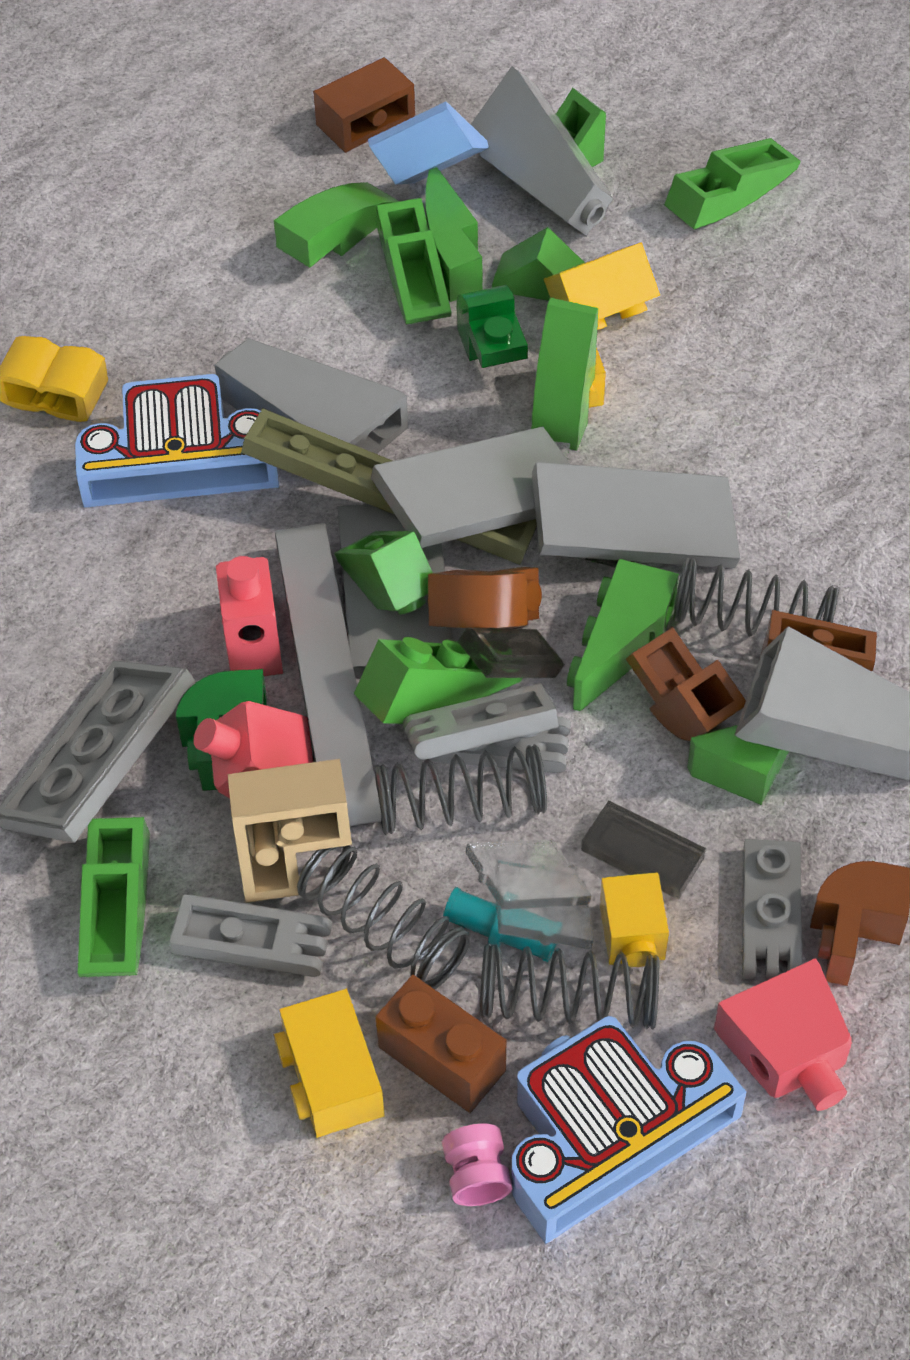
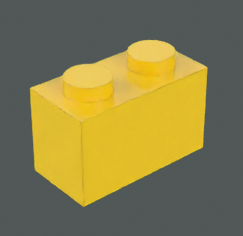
(610, 282)
(331, 1063)

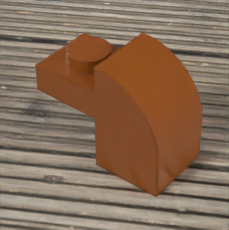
(484, 598)
(685, 695)
(861, 902)

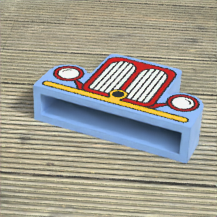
(169, 446)
(611, 1120)

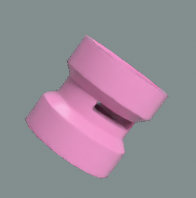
(477, 1165)

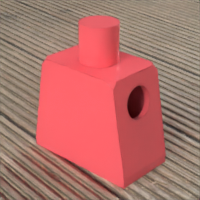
(246, 601)
(252, 740)
(789, 1034)

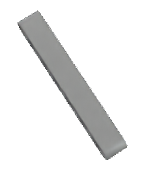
(326, 664)

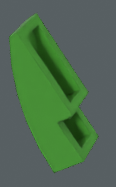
(729, 181)
(329, 221)
(454, 236)
(412, 261)
(565, 371)
(113, 897)

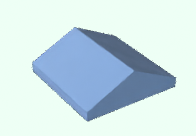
(425, 142)

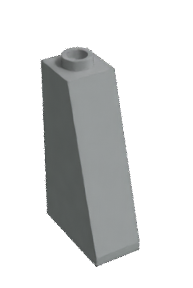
(539, 153)
(312, 395)
(826, 708)

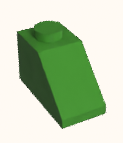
(388, 569)

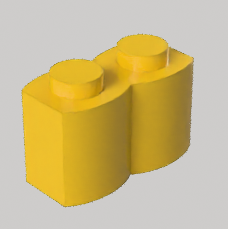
(52, 378)

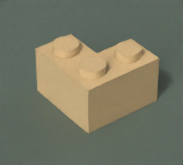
(285, 814)

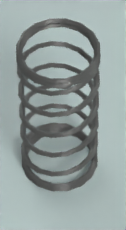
(686, 597)
(532, 768)
(339, 870)
(648, 989)

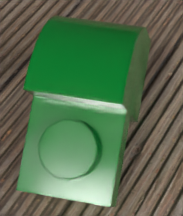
(490, 327)
(212, 699)

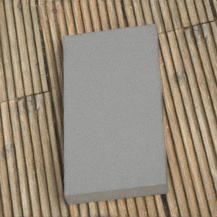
(466, 486)
(634, 515)
(364, 620)
(94, 750)

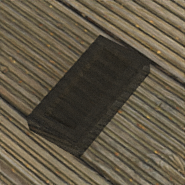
(511, 653)
(642, 848)

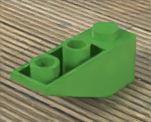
(632, 613)
(420, 677)

